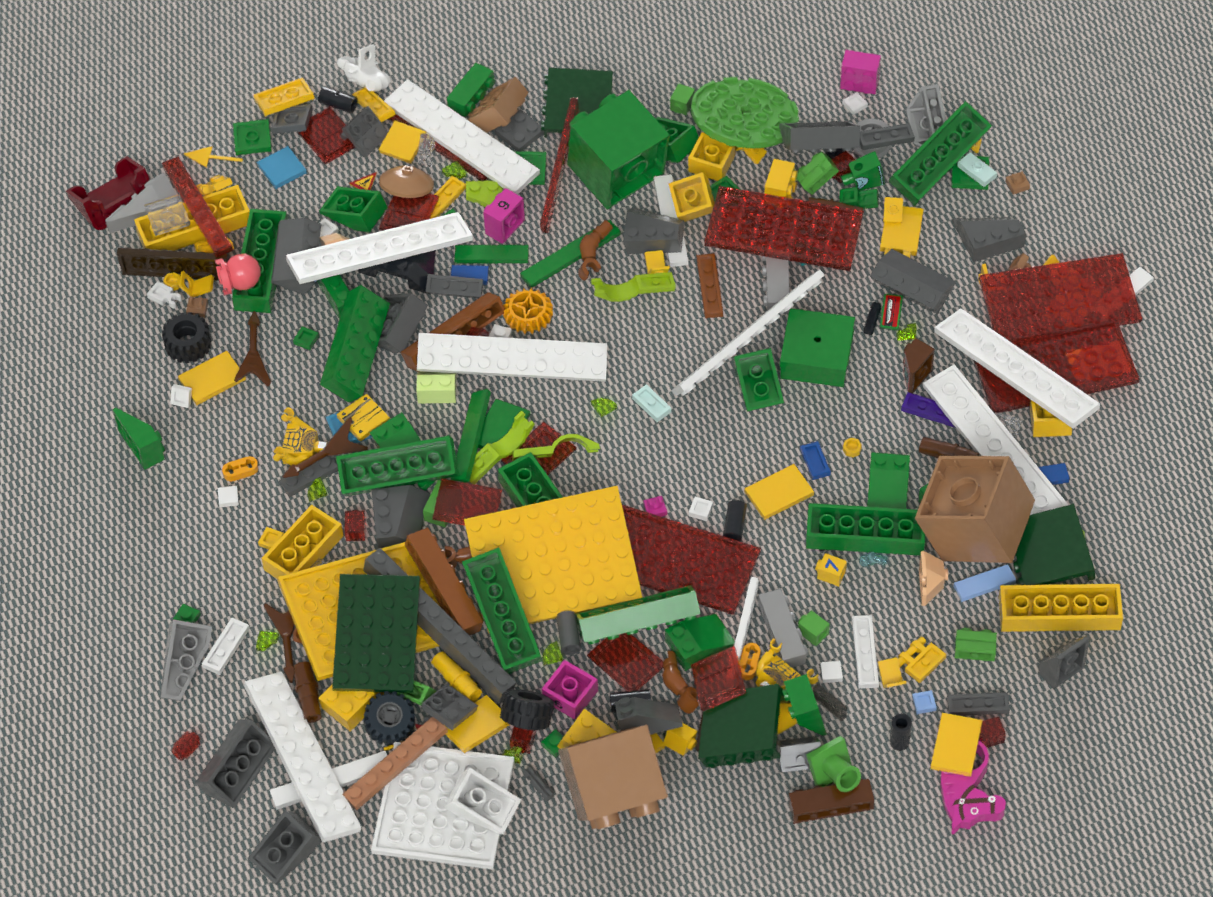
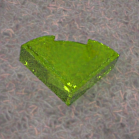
(454, 170)
(908, 333)
(603, 406)
(316, 490)
(266, 639)
(552, 654)
(515, 752)

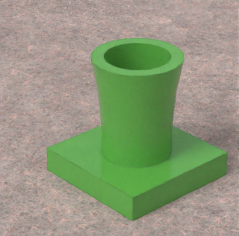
(833, 764)

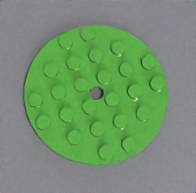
(721, 110)

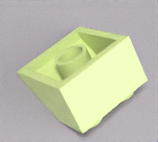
(436, 387)

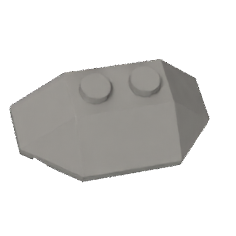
(925, 113)

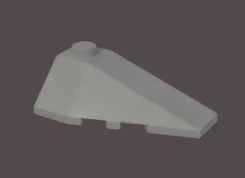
(155, 190)
(183, 654)

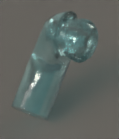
(873, 558)

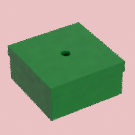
(816, 347)

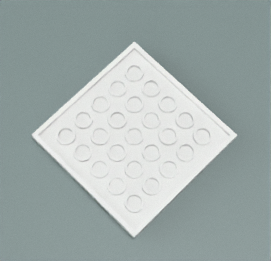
(414, 816)

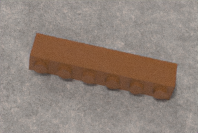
(475, 315)
(443, 580)

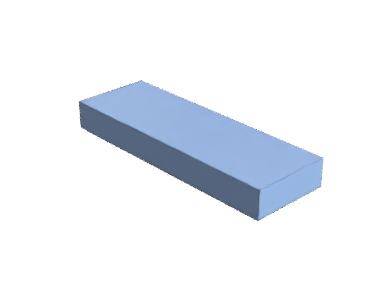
(984, 582)

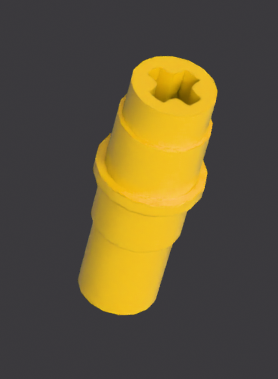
(456, 676)

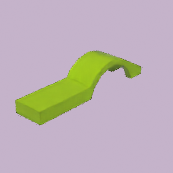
(637, 285)
(547, 451)
(494, 452)

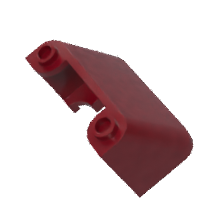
(107, 198)

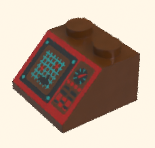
(917, 363)

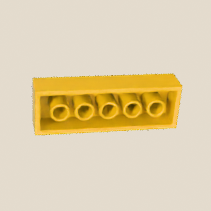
(227, 207)
(1060, 607)

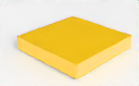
(401, 142)

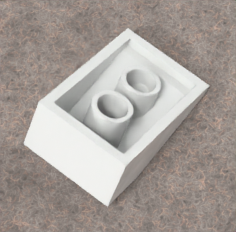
(482, 802)

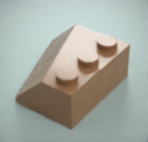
(499, 105)

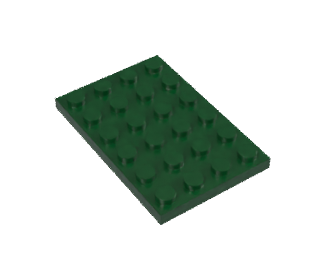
(376, 633)

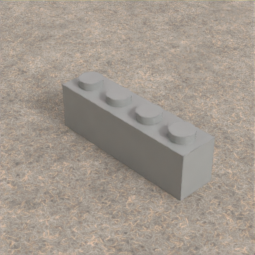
(776, 280)
(782, 627)

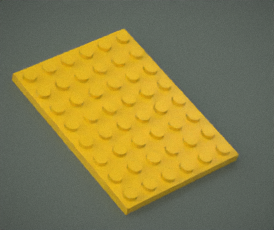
(562, 552)
(314, 604)

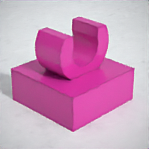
(655, 506)

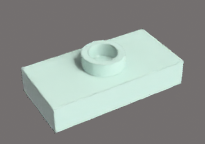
(977, 169)
(651, 403)

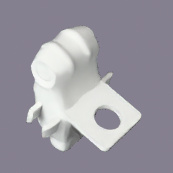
(364, 71)

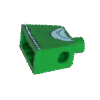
(864, 172)

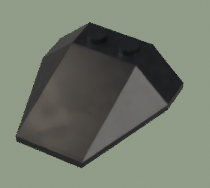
(411, 268)

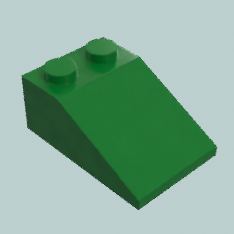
(681, 140)
(355, 208)
(758, 379)
(394, 432)
(140, 438)
(888, 480)
(698, 639)
(803, 704)

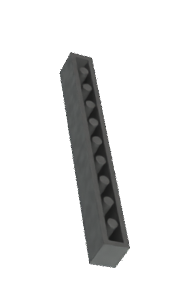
(449, 635)

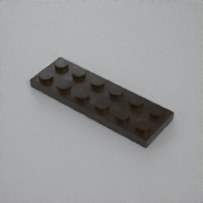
(161, 262)

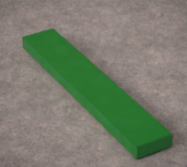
(561, 259)
(471, 434)

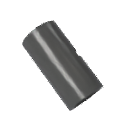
(568, 632)

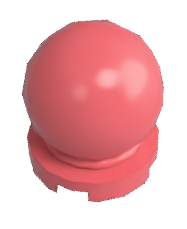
(238, 273)

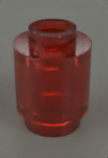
(185, 745)

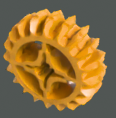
(536, 318)

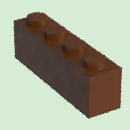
(829, 802)

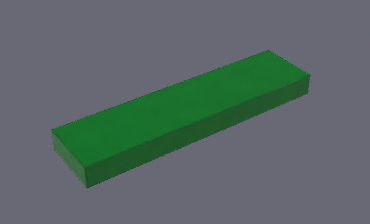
(491, 254)

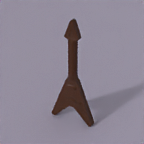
(252, 361)
(337, 445)
(285, 625)

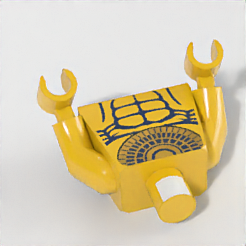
(299, 441)
(774, 670)

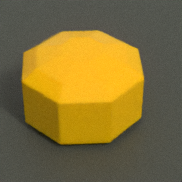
(172, 280)
(852, 447)

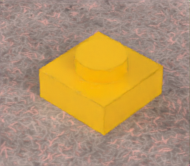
(269, 537)

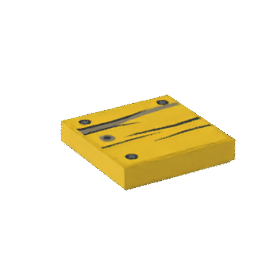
(365, 417)

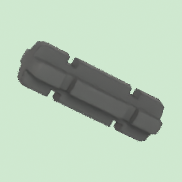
(538, 783)

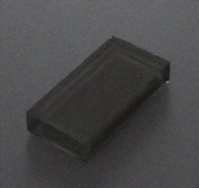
(829, 702)

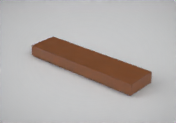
(709, 285)

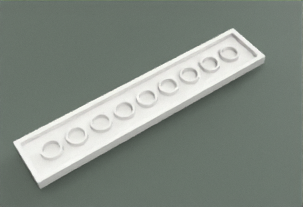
(462, 137)
(378, 248)
(745, 336)
(511, 357)
(1017, 368)
(987, 433)
(302, 757)

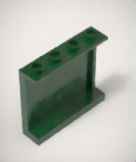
(569, 83)
(1053, 548)
(742, 728)

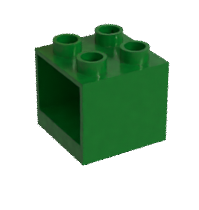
(617, 148)

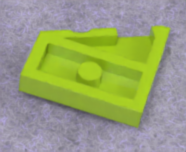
(482, 191)

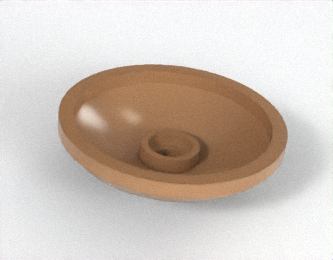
(406, 182)

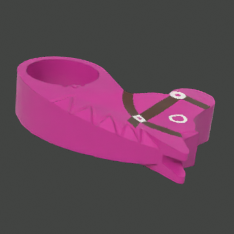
(965, 802)

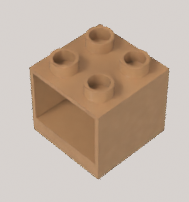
(975, 509)
(614, 776)

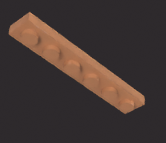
(395, 763)

